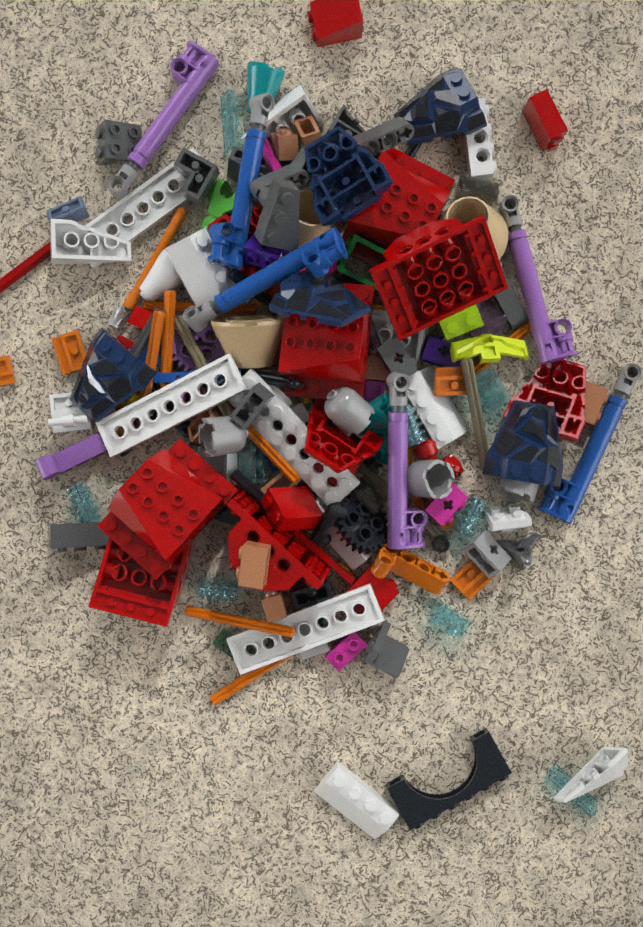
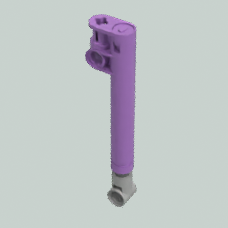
(198, 69)
(549, 342)
(402, 530)

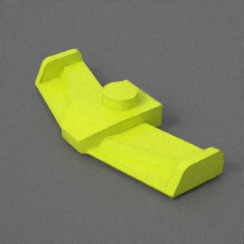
(489, 348)

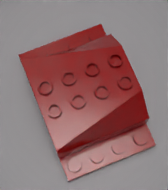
(407, 205)
(437, 273)
(327, 354)
(166, 507)
(288, 554)
(132, 592)

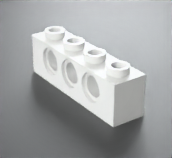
(475, 168)

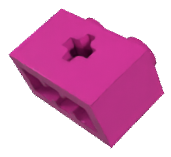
(445, 516)
(345, 650)

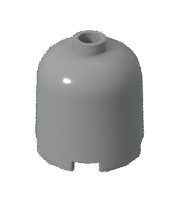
(348, 410)
(221, 436)
(430, 478)
(518, 490)

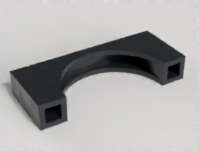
(420, 806)

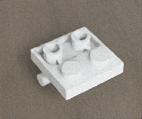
(66, 415)
(507, 518)

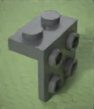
(116, 140)
(385, 651)

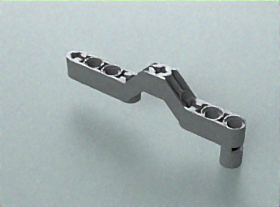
(395, 133)

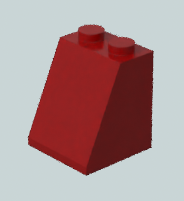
(335, 21)

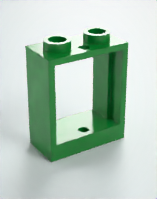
(350, 244)

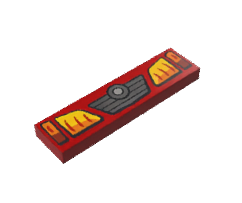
(326, 556)

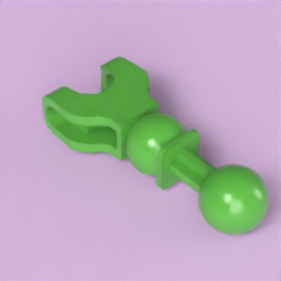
(219, 202)

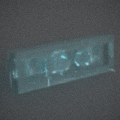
(230, 120)
(560, 779)

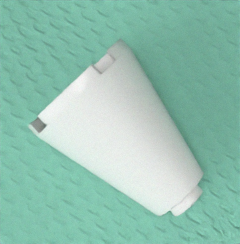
(160, 278)

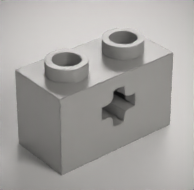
(487, 554)

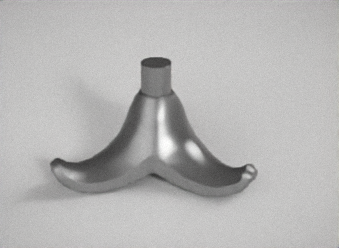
(521, 549)

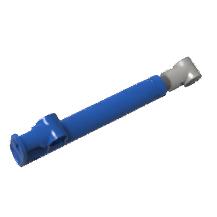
(231, 236)
(315, 255)
(566, 501)

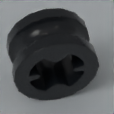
(373, 464)
(438, 549)

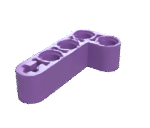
(74, 455)

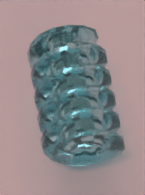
(414, 432)
(83, 502)
(470, 516)
(217, 590)

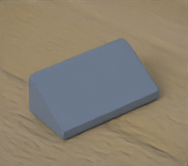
(71, 210)

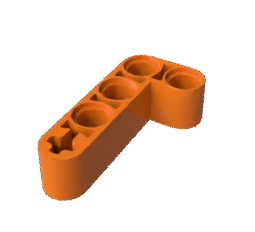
(410, 568)

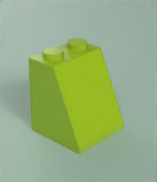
(461, 322)

